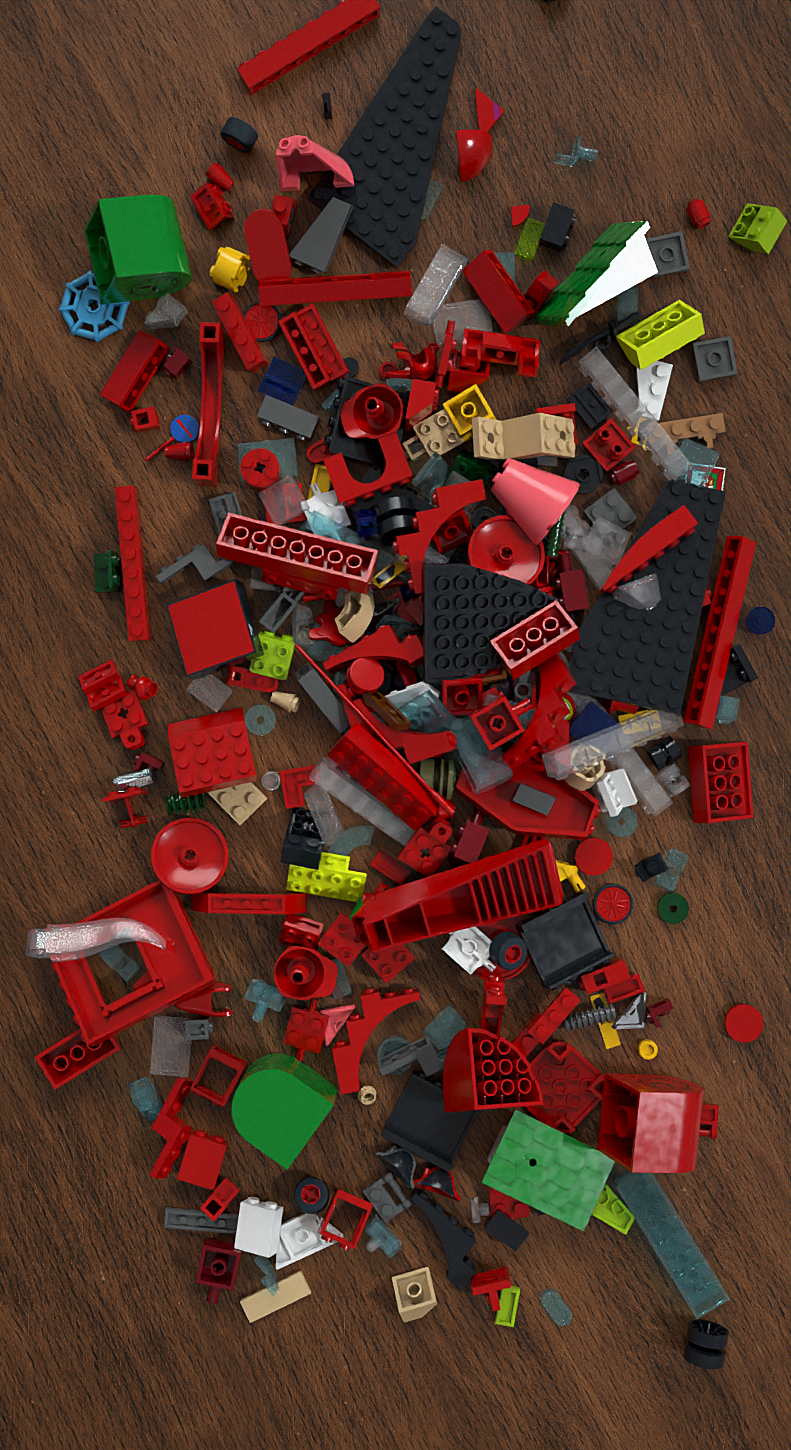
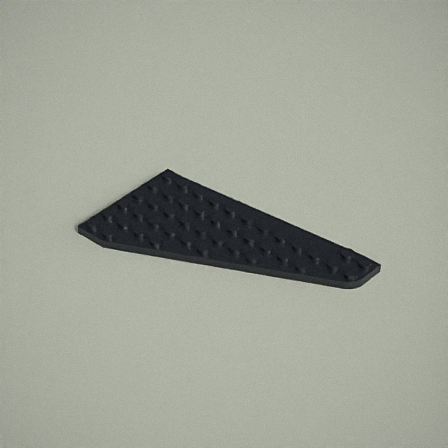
(397, 144)

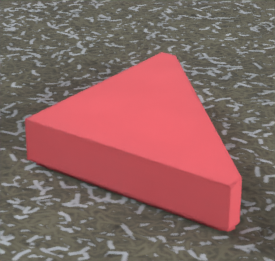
(338, 1017)

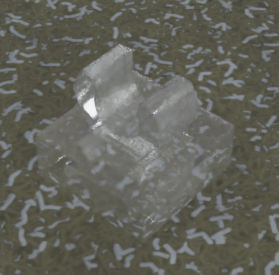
(478, 1209)

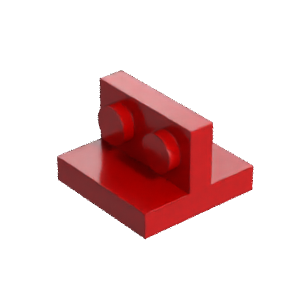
(489, 1282)

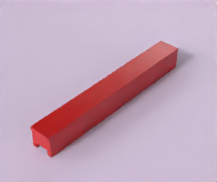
(334, 288)

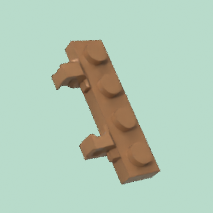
(697, 427)

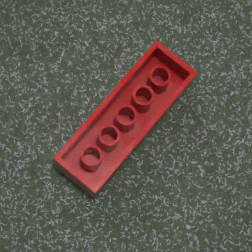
(384, 776)

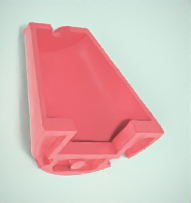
(301, 155)
(533, 496)

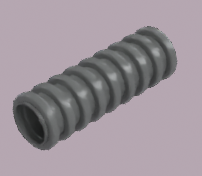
(591, 1017)

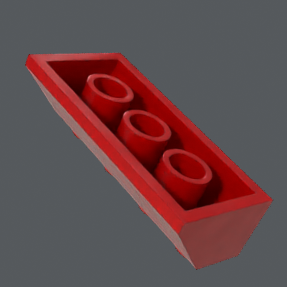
(422, 402)
(535, 639)
(72, 1057)

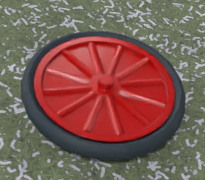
(263, 321)
(613, 904)

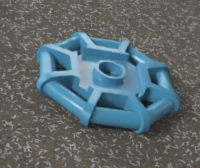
(85, 314)

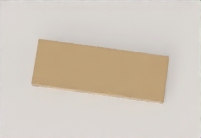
(263, 1302)

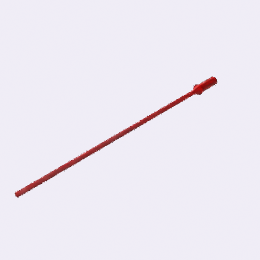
(436, 796)

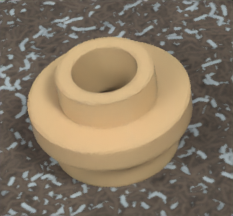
(367, 1095)

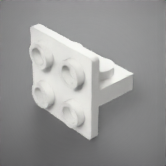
(614, 792)

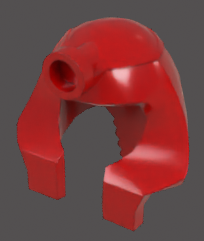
(419, 365)

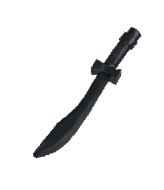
(612, 331)

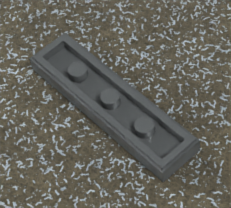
(198, 1221)

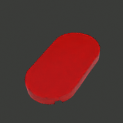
(267, 245)

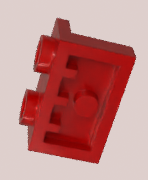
(211, 205)

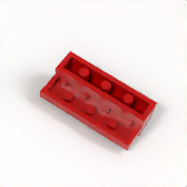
(314, 347)

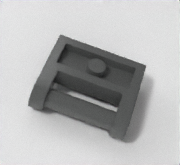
(383, 1201)

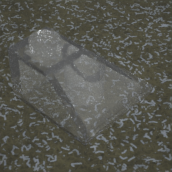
(640, 593)

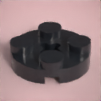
(589, 465)

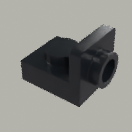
(650, 867)

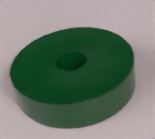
(676, 916)

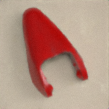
(201, 1001)

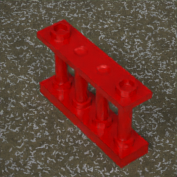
(325, 591)

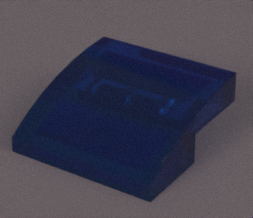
(283, 381)

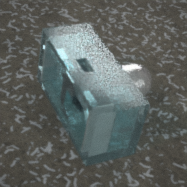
(381, 1237)

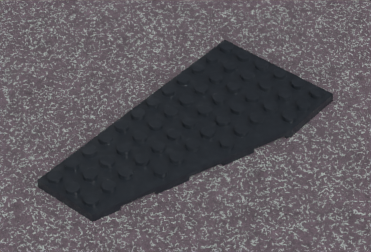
(648, 654)

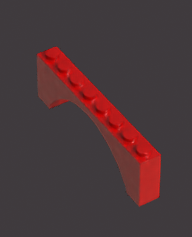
(212, 363)

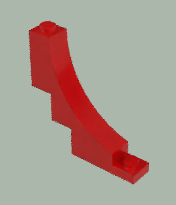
(415, 744)

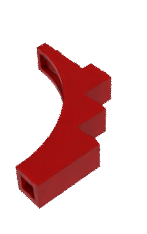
(414, 545)
(550, 709)
(492, 1004)
(359, 1028)

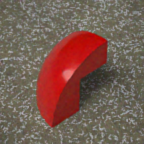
(473, 152)

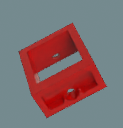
(226, 1058)
(343, 1243)

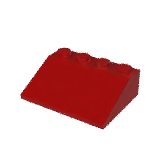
(720, 782)

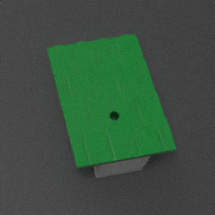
(612, 266)
(562, 1179)

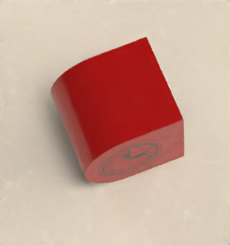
(650, 1122)

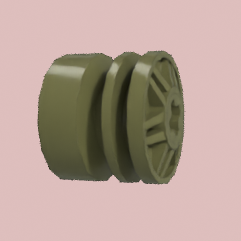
(439, 777)

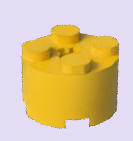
(230, 268)

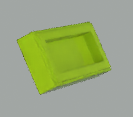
(508, 1304)

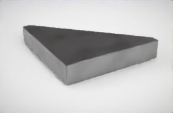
(633, 1015)

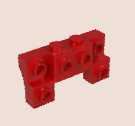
(502, 349)

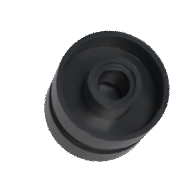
(394, 518)
(706, 1344)

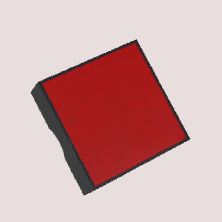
(214, 629)

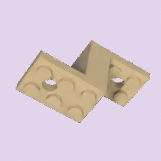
(523, 437)

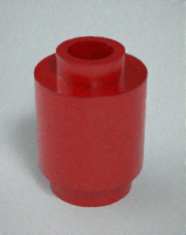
(698, 213)

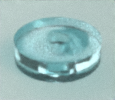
(252, 716)
(622, 830)

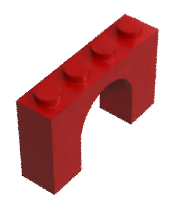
(395, 473)

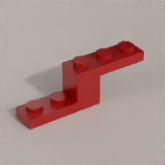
(544, 1024)
(171, 1128)

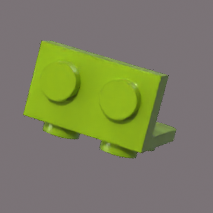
(276, 657)

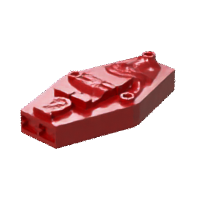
(568, 818)

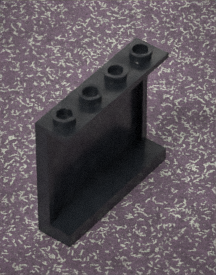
(359, 449)
(564, 941)
(422, 1124)

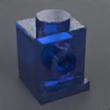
(365, 518)

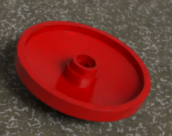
(505, 549)
(189, 856)

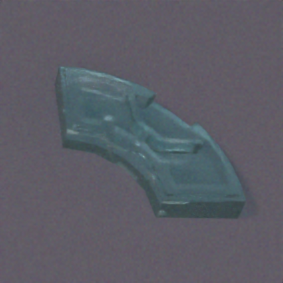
(352, 838)

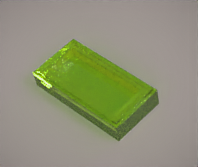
(529, 239)

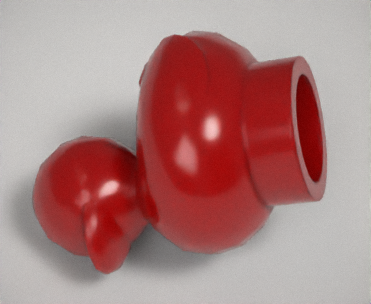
(143, 686)

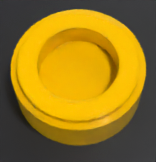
(647, 1049)

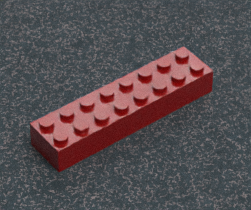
(297, 553)

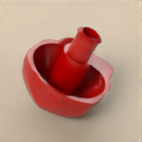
(372, 412)
(304, 973)

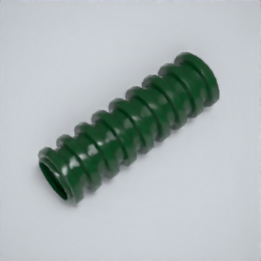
(553, 537)

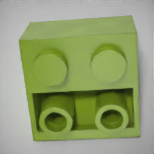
(758, 228)

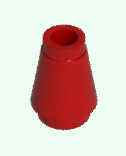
(219, 176)
(180, 451)

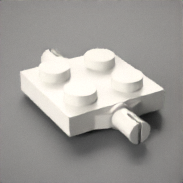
(328, 505)
(469, 949)

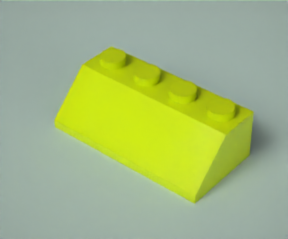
(661, 334)

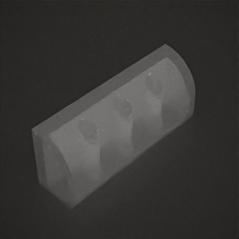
(435, 286)

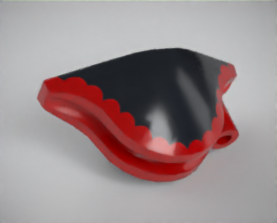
(403, 676)
(439, 1182)

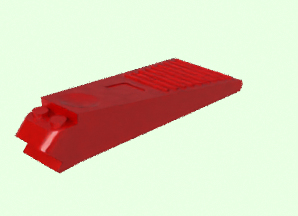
(462, 897)

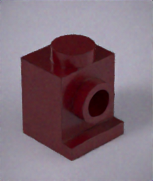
(176, 363)

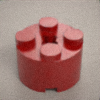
(255, 459)

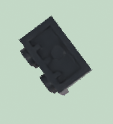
(738, 670)

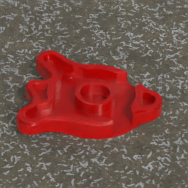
(329, 629)

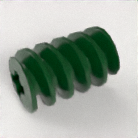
(190, 803)

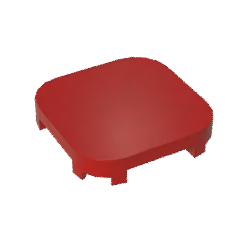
(568, 1086)

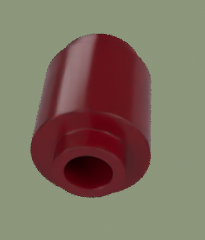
(624, 473)

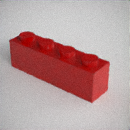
(240, 332)

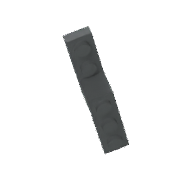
(201, 558)
(422, 1049)

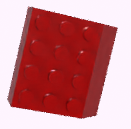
(211, 752)

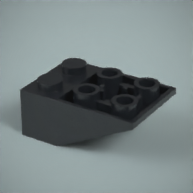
(302, 841)

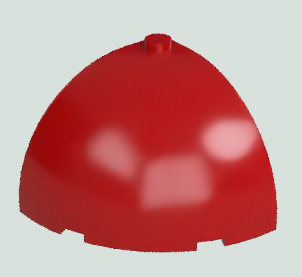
(487, 1074)

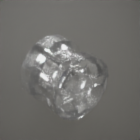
(268, 782)

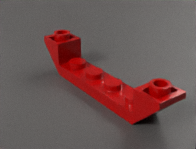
(249, 903)

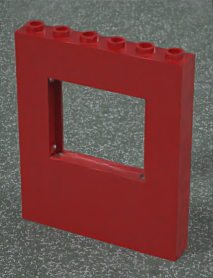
(179, 968)

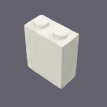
(258, 1227)

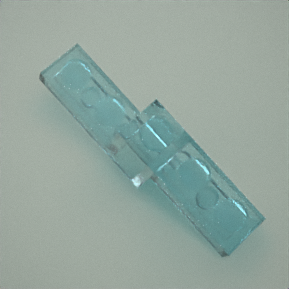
(331, 529)

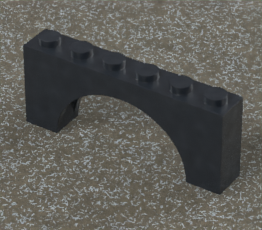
(397, 491)

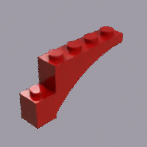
(379, 646)

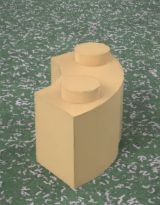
(355, 615)

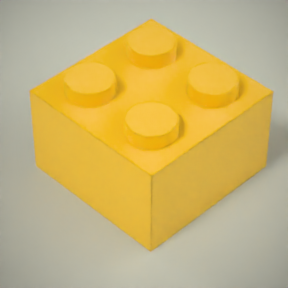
(465, 407)

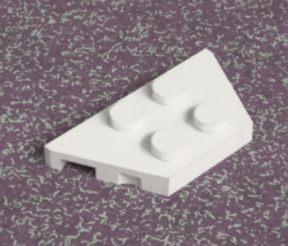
(300, 1238)

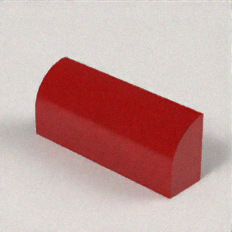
(498, 291)
(134, 371)

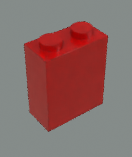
(203, 1159)

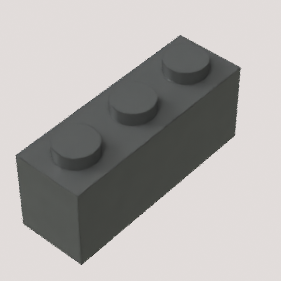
(288, 419)

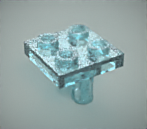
(265, 997)

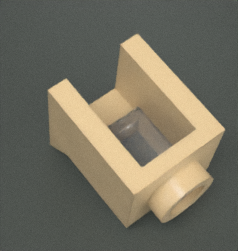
(414, 449)

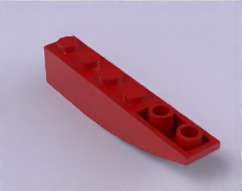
(651, 546)

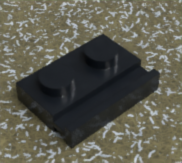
(590, 406)

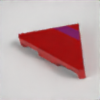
(487, 111)

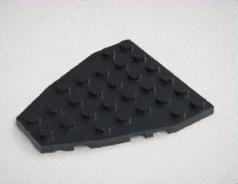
(465, 612)

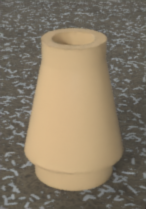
(287, 701)

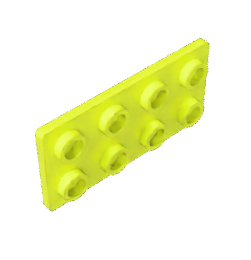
(329, 880)

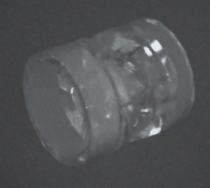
(671, 773)

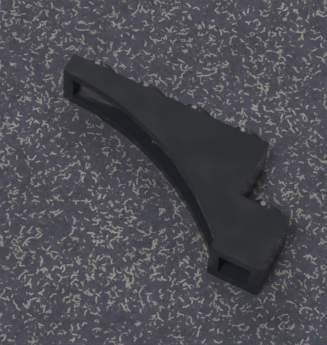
(455, 1239)

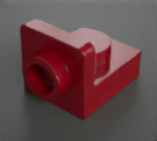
(152, 762)
(660, 1008)

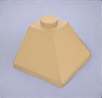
(414, 1294)

